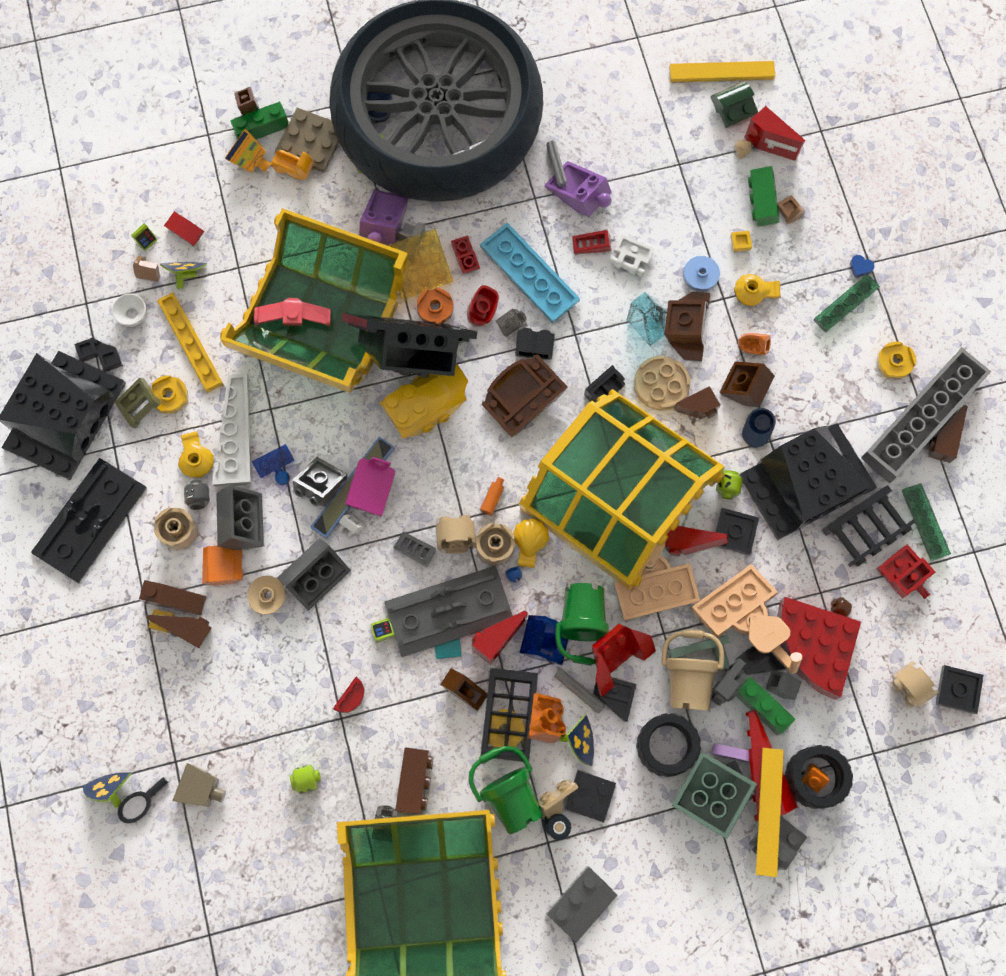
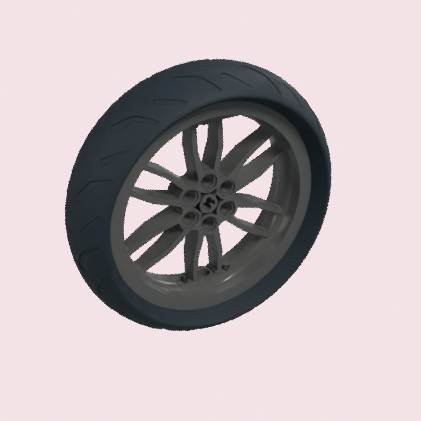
(409, 29)

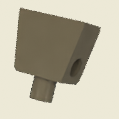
(198, 787)

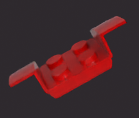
(617, 648)

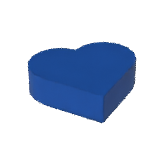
(861, 266)

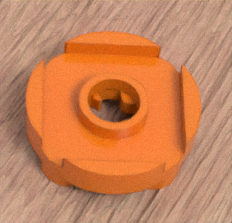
(435, 296)

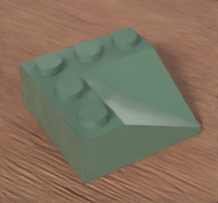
(714, 795)

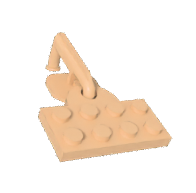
(659, 590)
(744, 600)

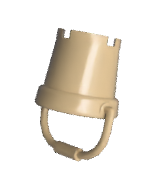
(691, 678)

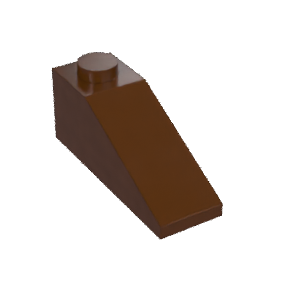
(947, 441)
(172, 597)
(187, 628)

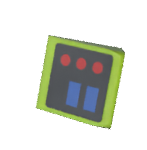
(144, 237)
(382, 630)

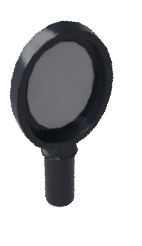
(138, 803)

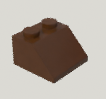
(747, 383)

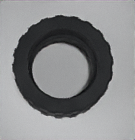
(686, 728)
(842, 772)

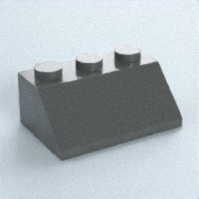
(239, 518)
(314, 574)
(581, 904)

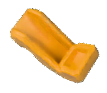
(292, 165)

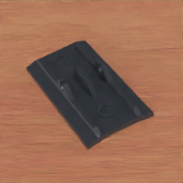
(88, 520)

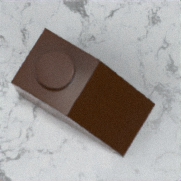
(246, 101)
(700, 404)
(464, 689)

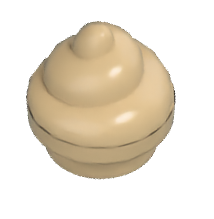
(740, 150)

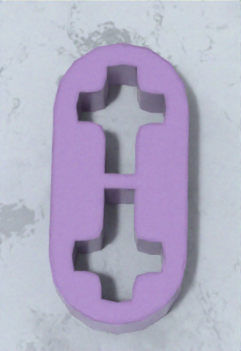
(730, 752)

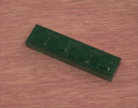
(846, 303)
(926, 522)

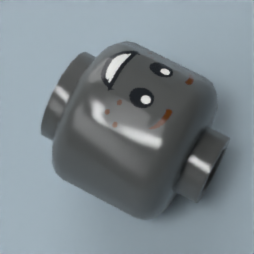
(196, 494)

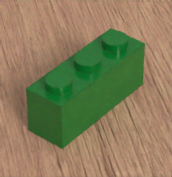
(261, 121)
(763, 196)
(767, 708)

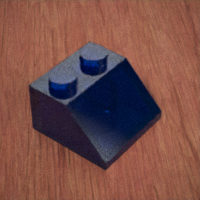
(540, 640)

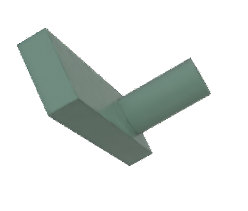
(699, 646)

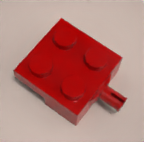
(906, 572)

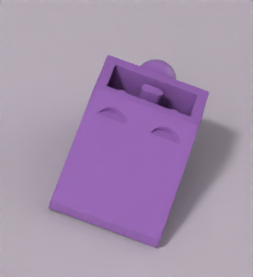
(583, 191)
(383, 217)

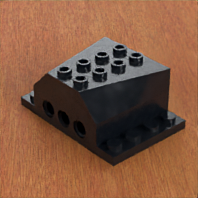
(409, 344)
(58, 412)
(807, 479)

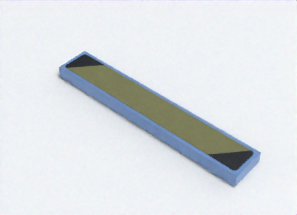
(336, 507)

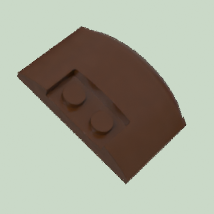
(522, 393)

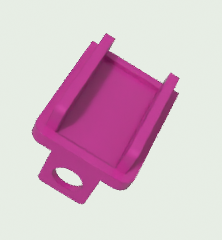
(370, 486)

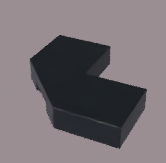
(93, 348)

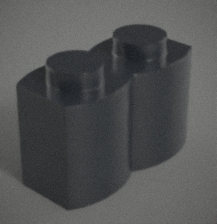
(534, 343)

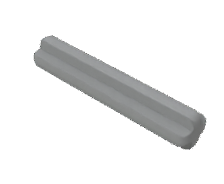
(556, 164)
(579, 690)

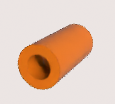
(492, 497)

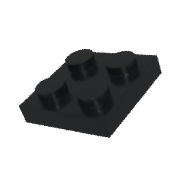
(739, 529)
(959, 689)
(591, 797)

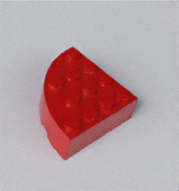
(823, 641)

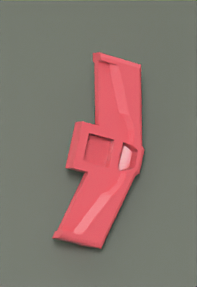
(292, 313)

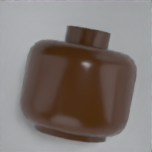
(841, 606)

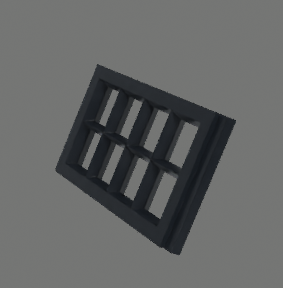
(511, 676)

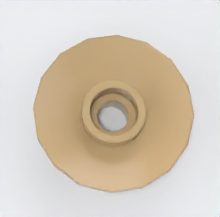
(257, 595)

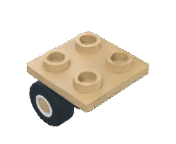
(556, 823)

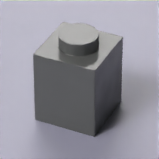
(783, 685)

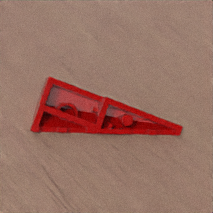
(759, 741)

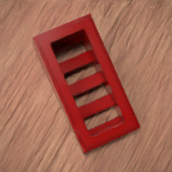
(604, 234)

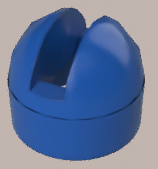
(513, 574)

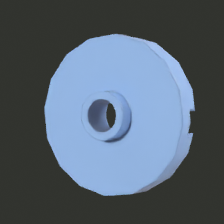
(701, 281)

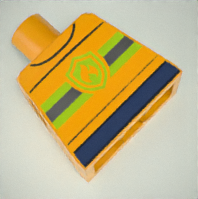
(248, 153)

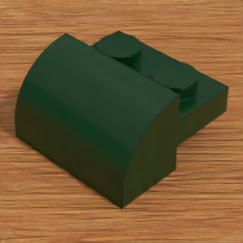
(735, 103)

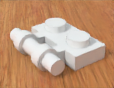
(632, 250)

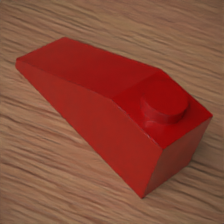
(690, 540)

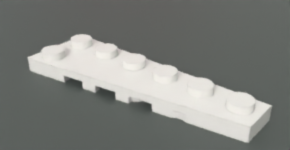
(234, 448)

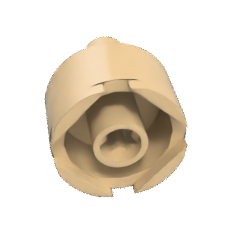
(165, 532)
(495, 533)
(455, 534)
(914, 685)

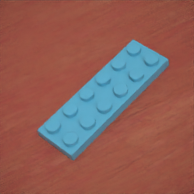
(529, 273)

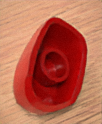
(482, 306)

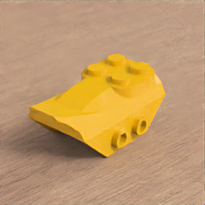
(425, 402)

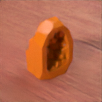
(755, 343)

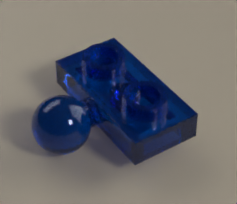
(273, 462)

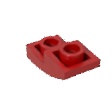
(184, 228)
(465, 255)

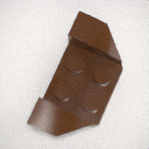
(686, 324)

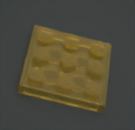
(426, 263)

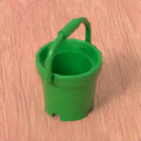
(582, 618)
(509, 795)

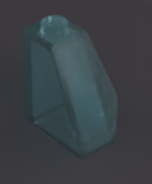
(647, 318)

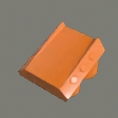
(221, 566)
(546, 719)

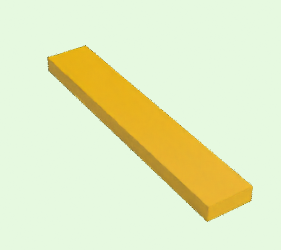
(722, 71)
(190, 342)
(769, 812)

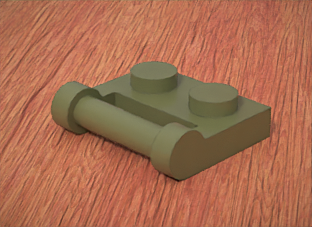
(135, 397)

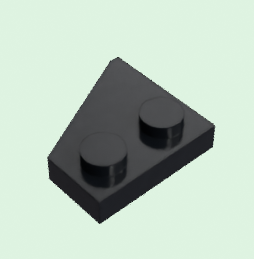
(759, 662)
(618, 698)

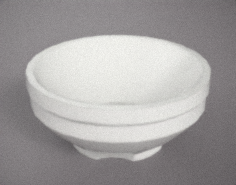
(126, 303)

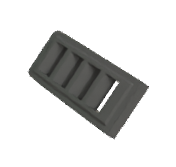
(427, 558)

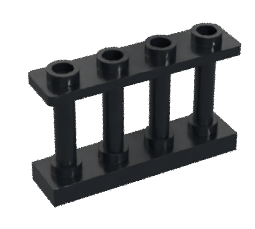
(866, 508)

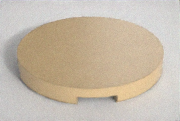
(661, 382)

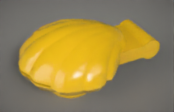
(752, 289)
(192, 453)
(530, 537)

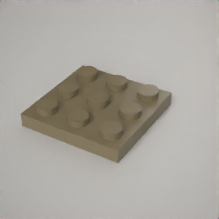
(312, 135)

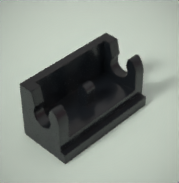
(608, 381)

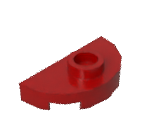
(351, 697)

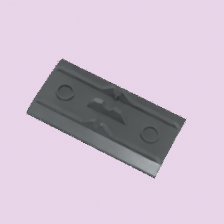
(448, 611)

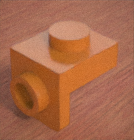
(815, 778)

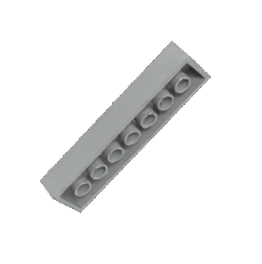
(925, 415)

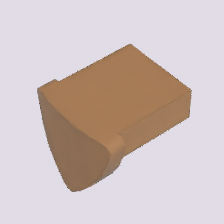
(790, 209)
(145, 269)

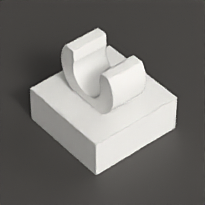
(352, 523)

